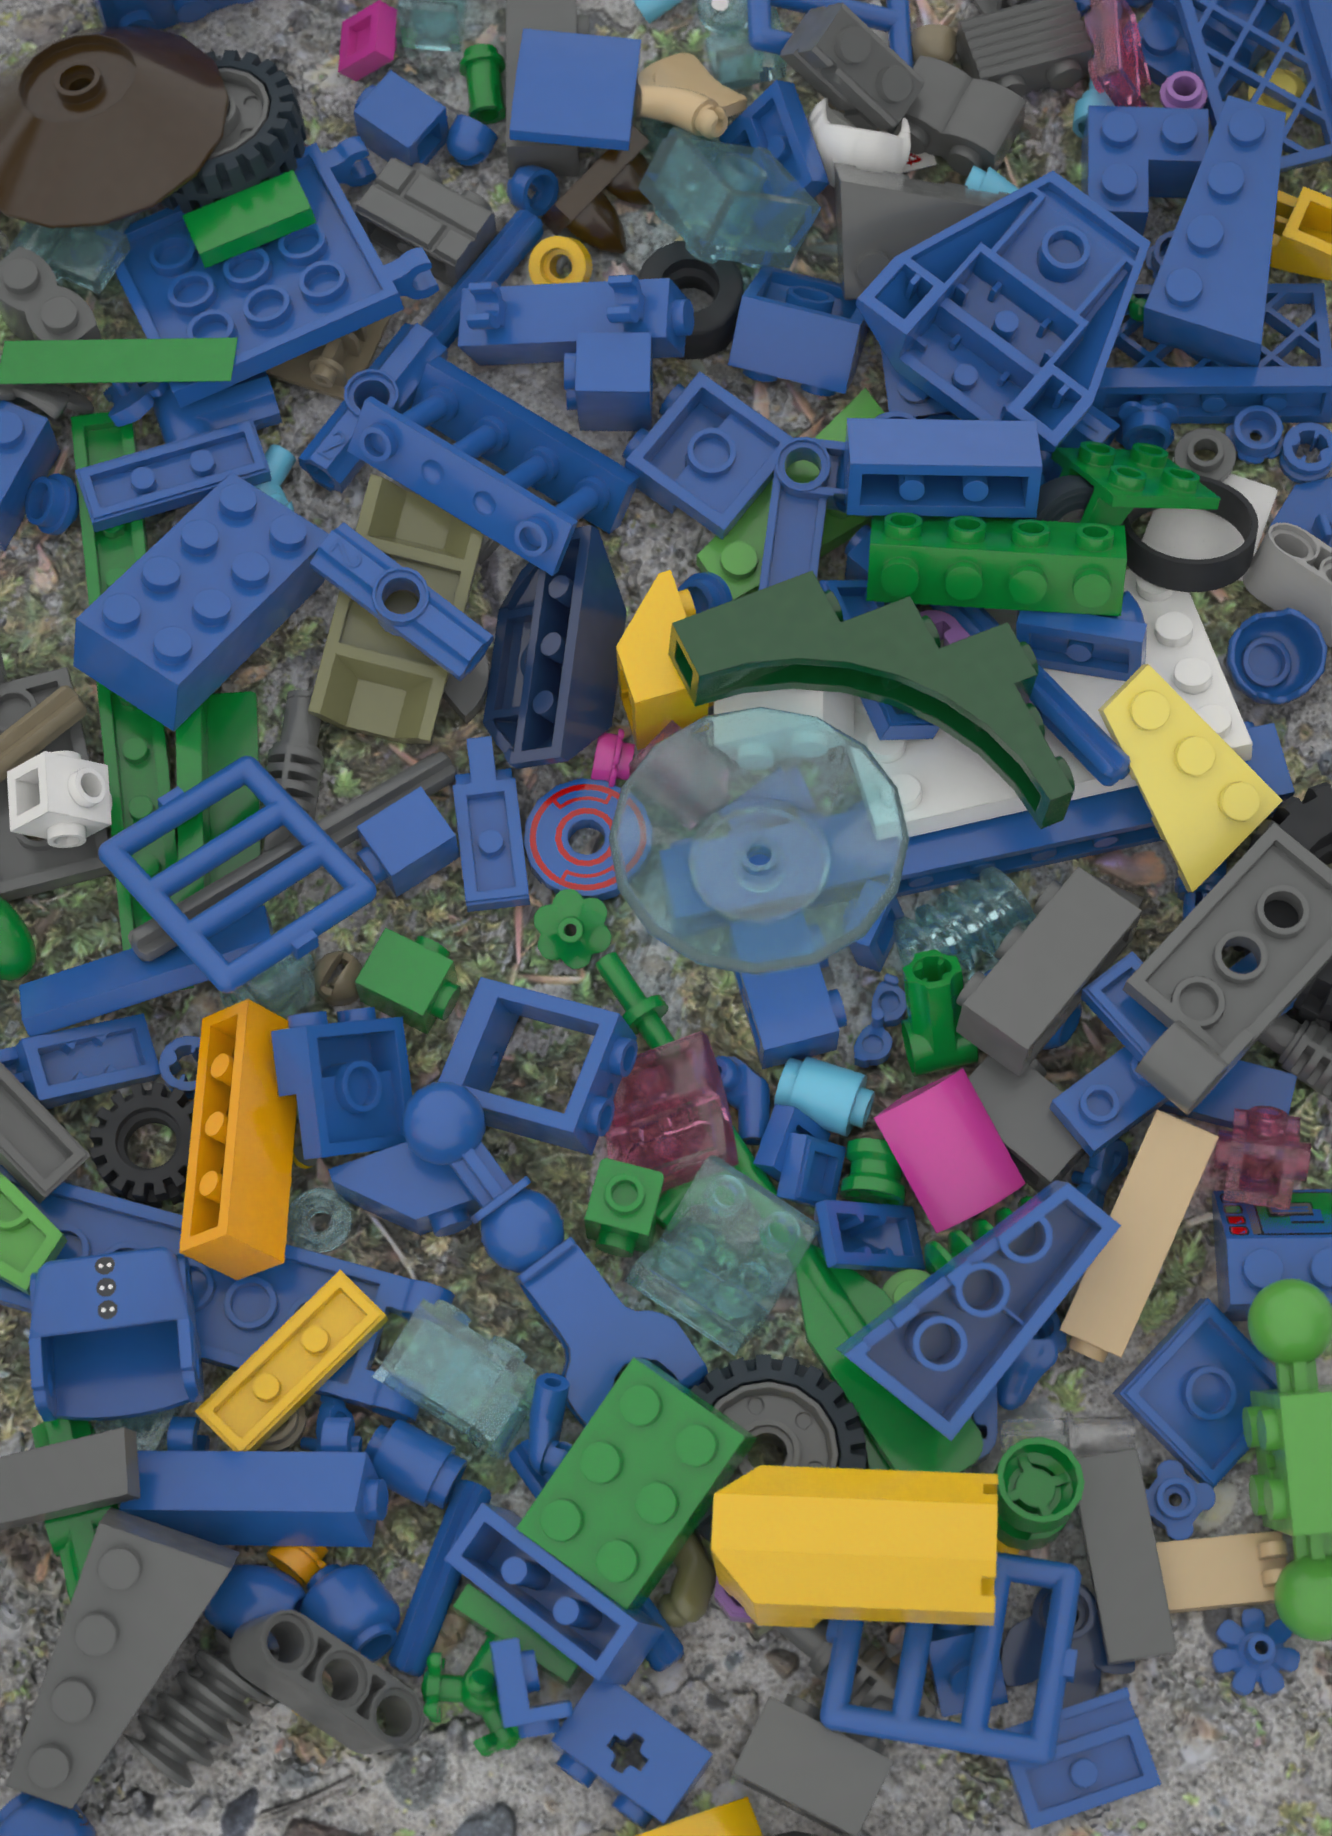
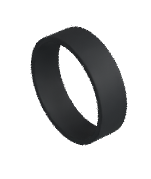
(1190, 574)

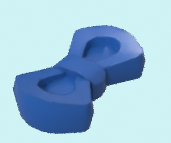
(1101, 1172)

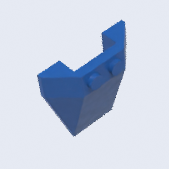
(1011, 307)

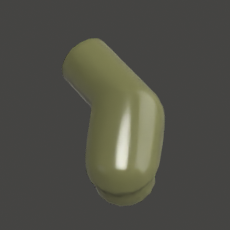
(691, 1586)

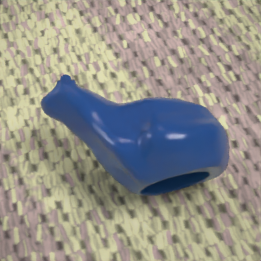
(1031, 1364)

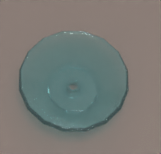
(748, 789)

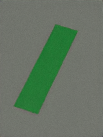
(118, 360)

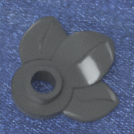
(48, 397)

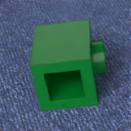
(409, 980)

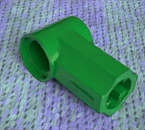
(930, 1032)

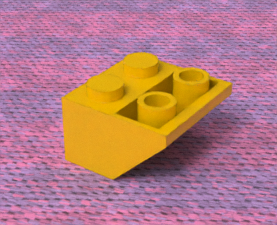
(646, 676)

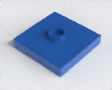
(1196, 1390)

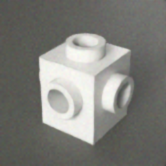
(59, 798)

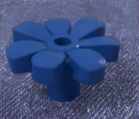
(1243, 1659)

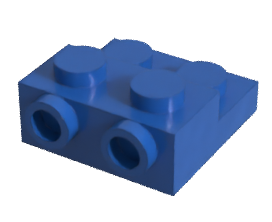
(1167, 48)
(705, 455)
(346, 1080)

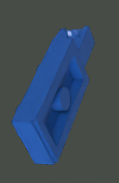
(489, 832)

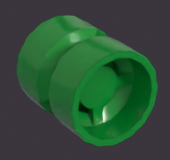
(1042, 1480)

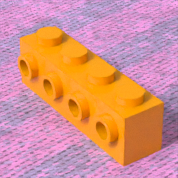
(238, 1146)

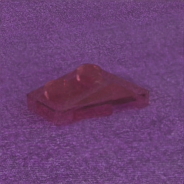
(1118, 54)

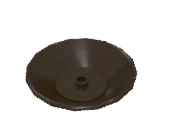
(105, 125)

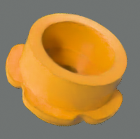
(298, 1561)

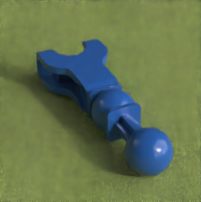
(526, 1236)

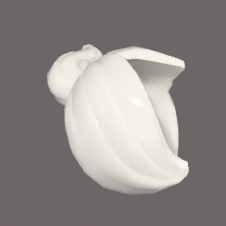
(864, 148)

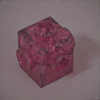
(1262, 1157)

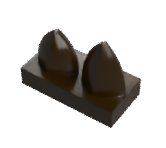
(588, 211)

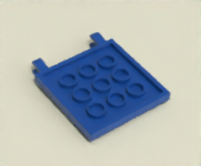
(280, 294)

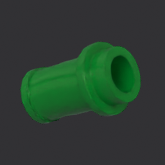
(483, 72)

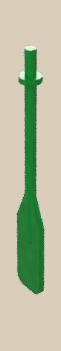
(831, 1300)

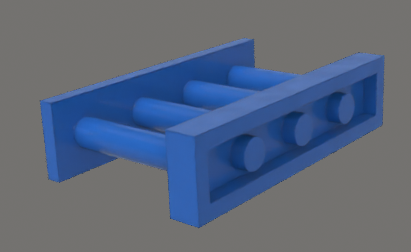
(511, 438)

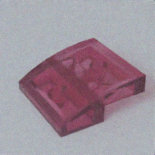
(673, 1112)

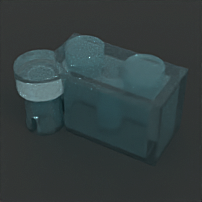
(460, 1375)

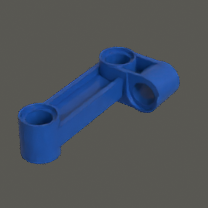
(799, 509)

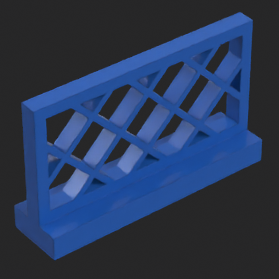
(1312, 34)
(1216, 391)

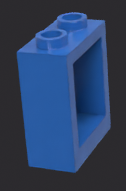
(485, 1039)

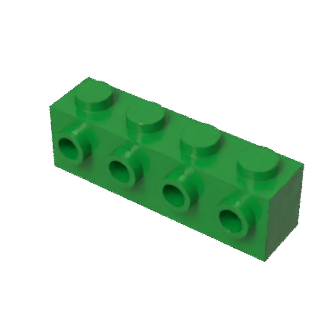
(998, 563)

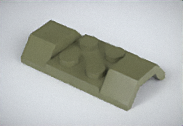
(379, 679)

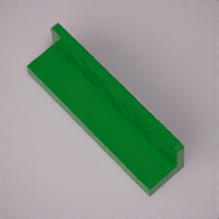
(206, 742)

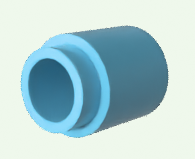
(826, 1094)

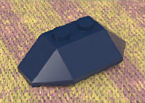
(556, 657)

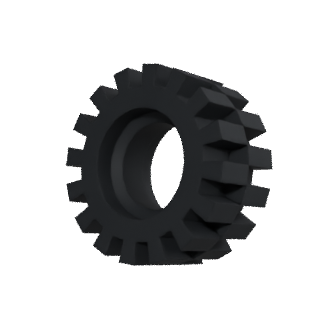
(114, 1133)

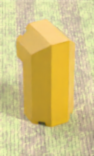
(858, 1545)

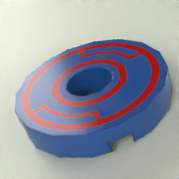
(550, 827)

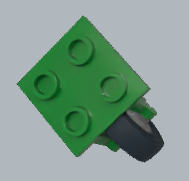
(1108, 483)

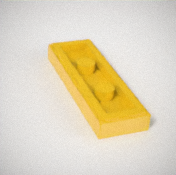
(292, 1365)

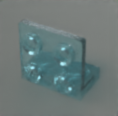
(724, 1255)

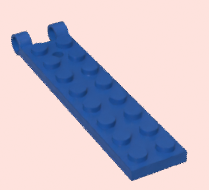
(231, 1313)

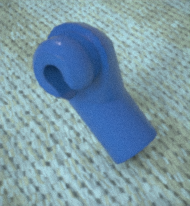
(546, 1423)

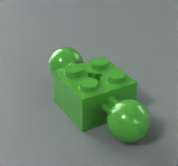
(1294, 1448)

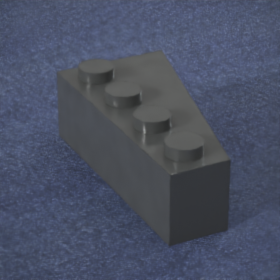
(890, 214)
(120, 1632)

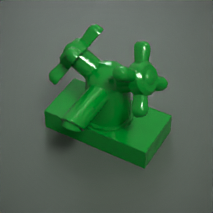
(477, 1686)

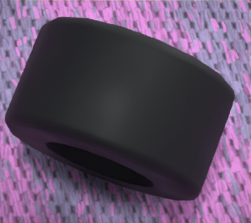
(721, 280)

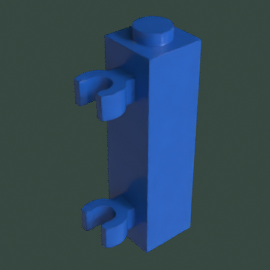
(543, 319)
(263, 1495)

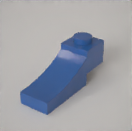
(84, 1060)

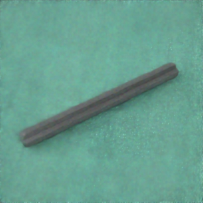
(430, 773)

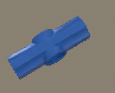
(392, 381)
(371, 576)

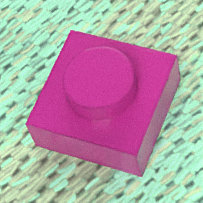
(367, 40)

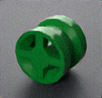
(873, 1173)

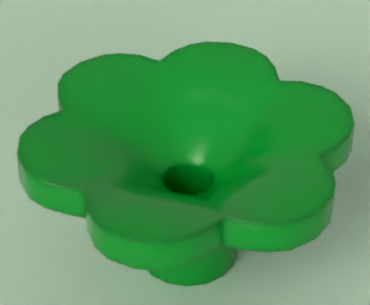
(586, 915)

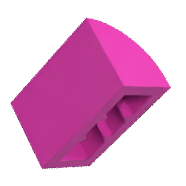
(949, 1150)

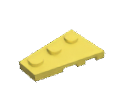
(1190, 778)

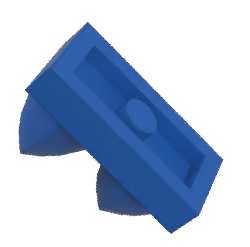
(1087, 643)

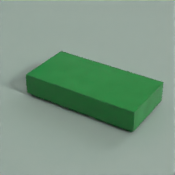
(249, 219)

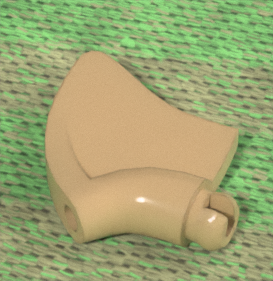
(686, 96)

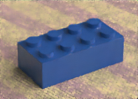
(199, 601)

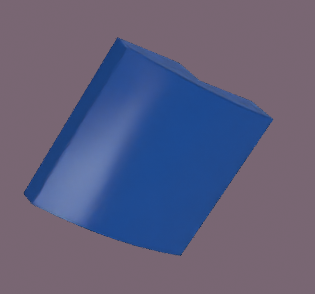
(575, 89)

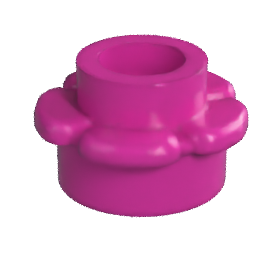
(612, 758)

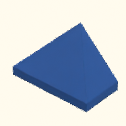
(868, 1236)

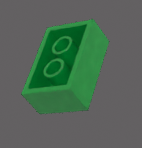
(636, 1483)

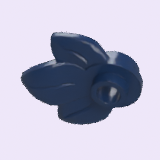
(1025, 1641)

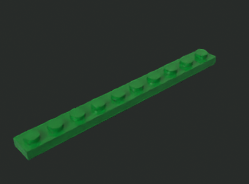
(131, 739)

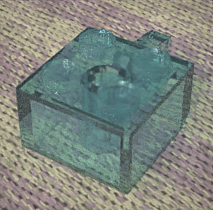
(729, 200)

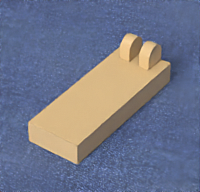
(1222, 1570)

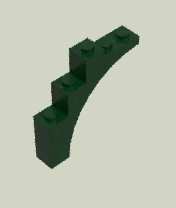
(891, 655)

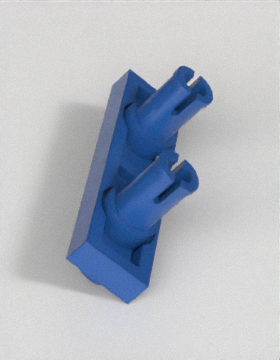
(1115, 1095)

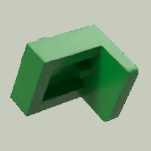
(623, 1208)

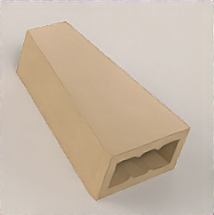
(1149, 1217)

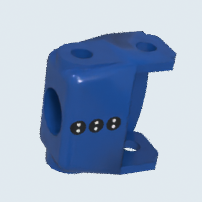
(114, 1336)

